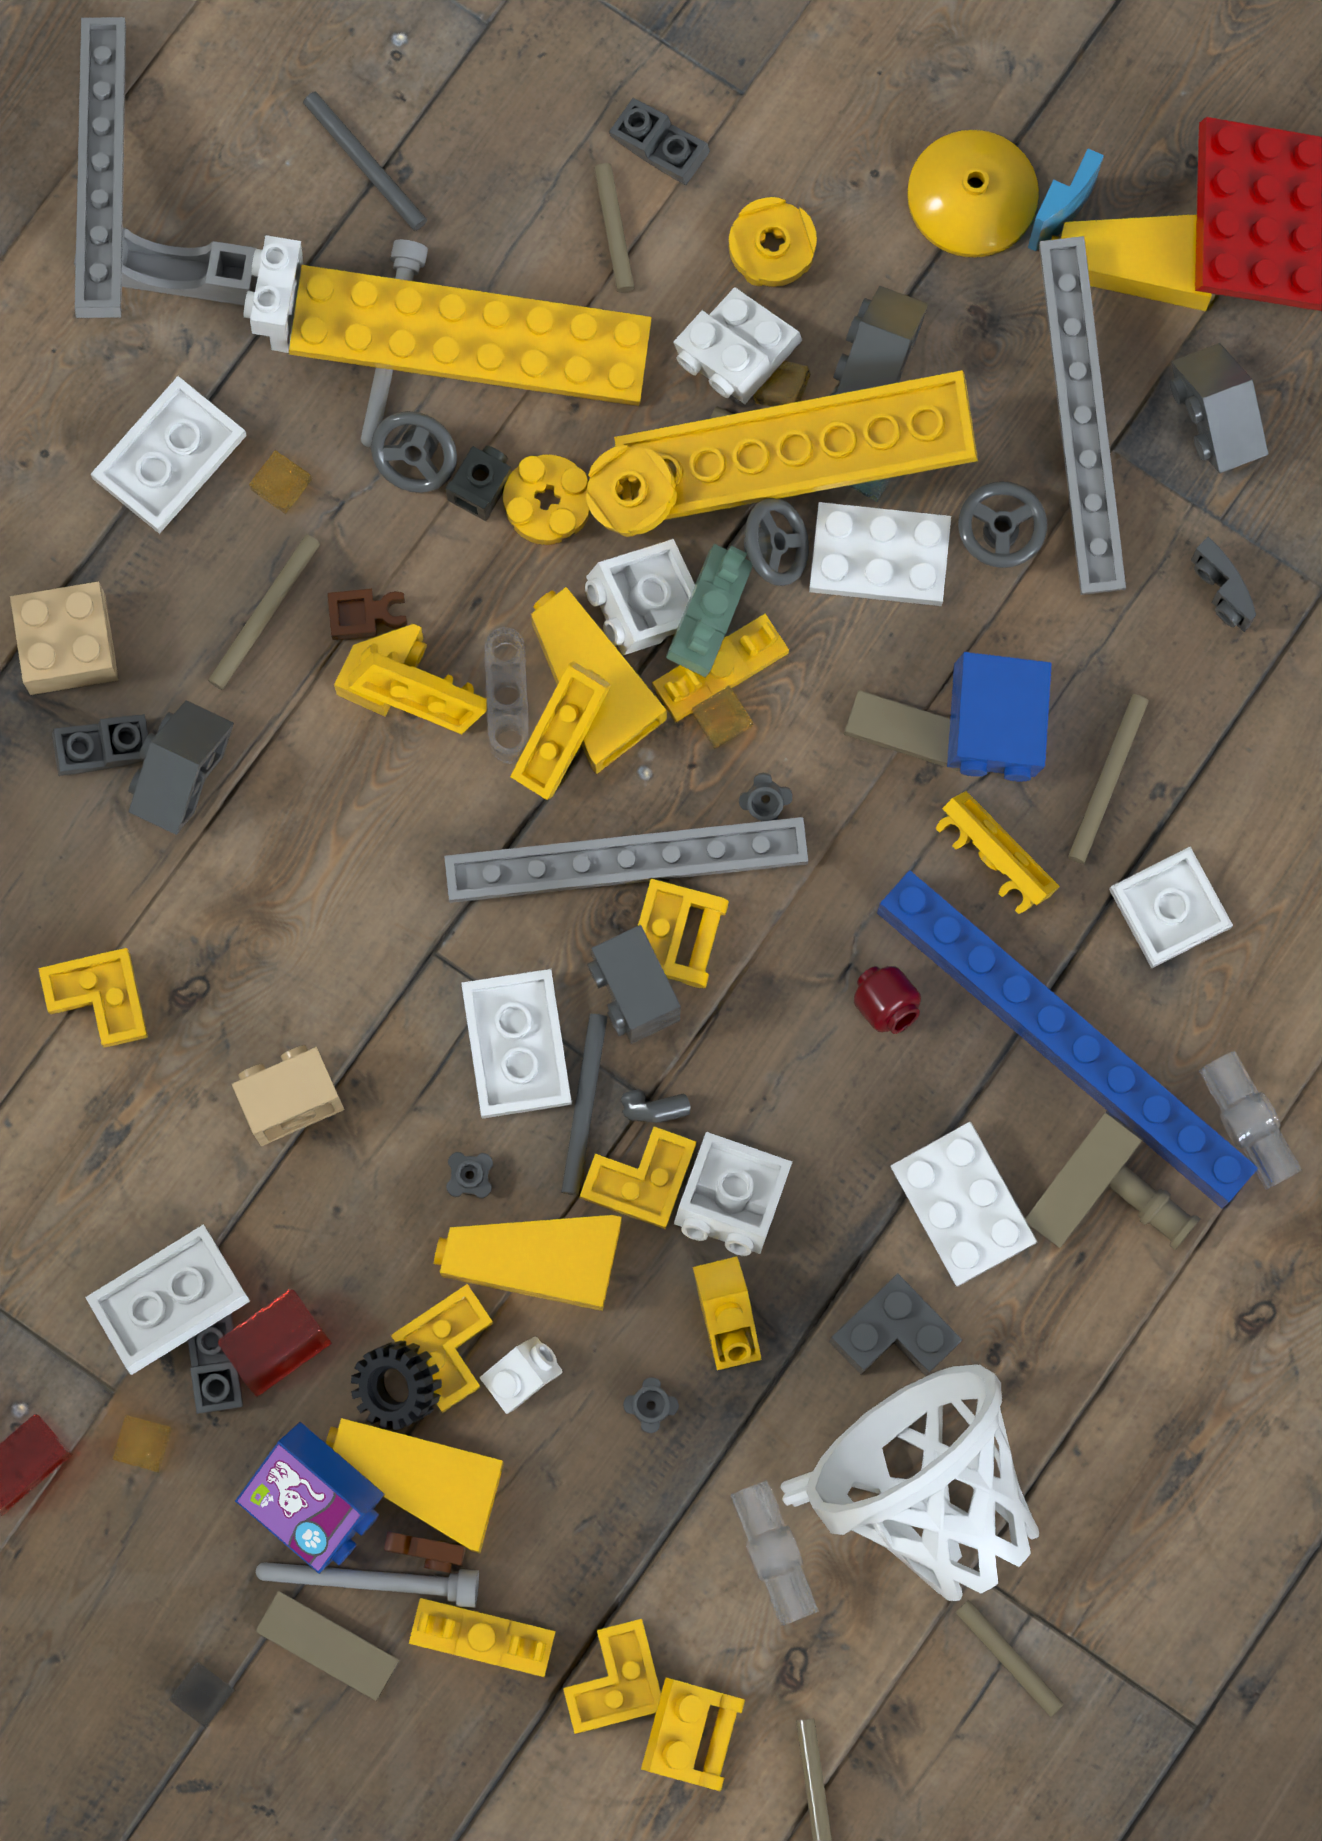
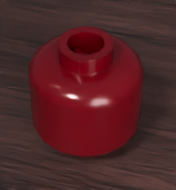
(887, 999)

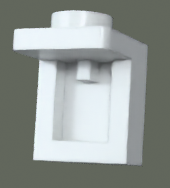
(521, 1373)

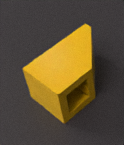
(404, 641)
(727, 1313)

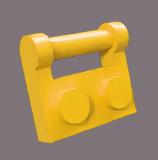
(664, 923)
(679, 1730)

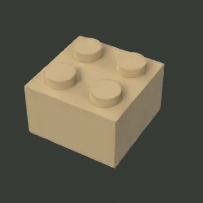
(64, 638)
(287, 1094)

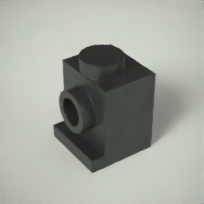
(479, 496)

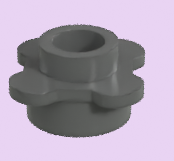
(757, 807)
(478, 1184)
(637, 1403)

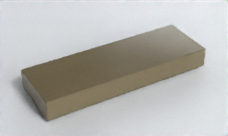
(899, 728)
(1083, 1179)
(327, 1645)

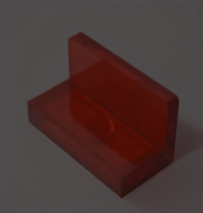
(274, 1342)
(27, 1460)

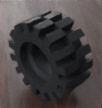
(373, 1390)

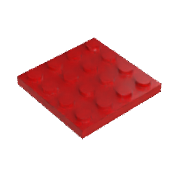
(1259, 214)

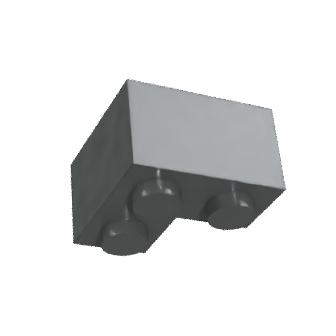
(881, 341)
(1222, 405)
(177, 765)
(637, 985)
(898, 1318)

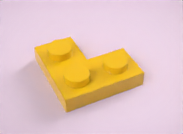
(105, 983)
(646, 1191)
(440, 1333)
(629, 1688)

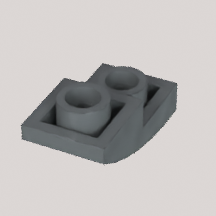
(658, 142)
(1233, 598)
(99, 746)
(213, 1375)

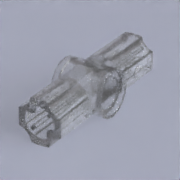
(1250, 1120)
(774, 1553)

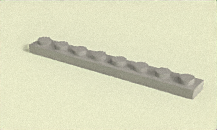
(100, 168)
(1082, 415)
(626, 859)

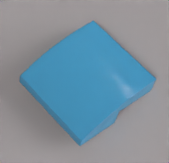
(1064, 201)

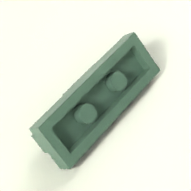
(710, 609)

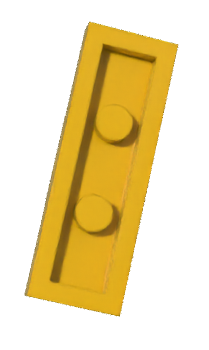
(738, 659)
(417, 691)
(560, 730)
(998, 850)
(482, 1637)

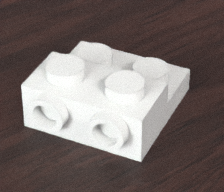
(275, 296)
(736, 345)
(641, 595)
(732, 1194)

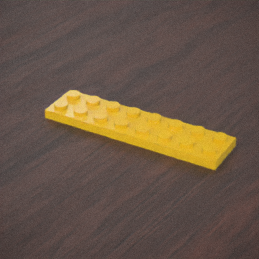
(470, 335)
(813, 444)

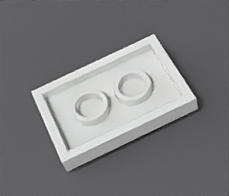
(168, 454)
(880, 554)
(516, 1043)
(963, 1204)
(167, 1299)

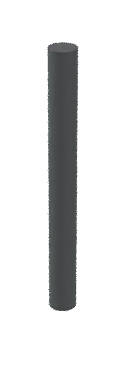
(365, 161)
(584, 1104)

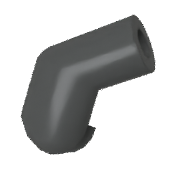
(655, 1111)

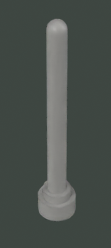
(407, 259)
(458, 1586)

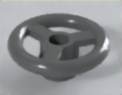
(423, 433)
(1002, 540)
(767, 543)

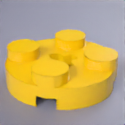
(784, 221)
(534, 477)
(605, 486)

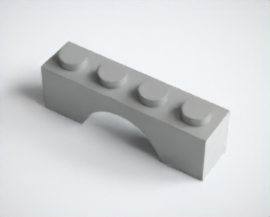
(207, 272)

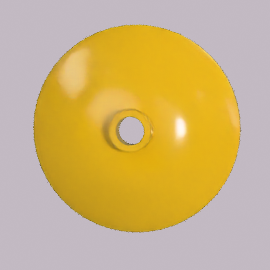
(969, 218)

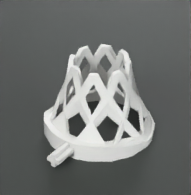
(859, 1463)

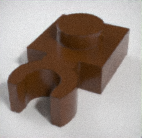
(356, 613)
(437, 1555)

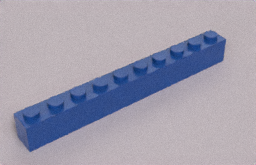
(1066, 1039)

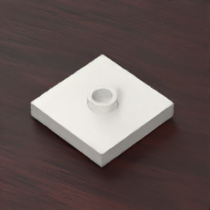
(1171, 907)

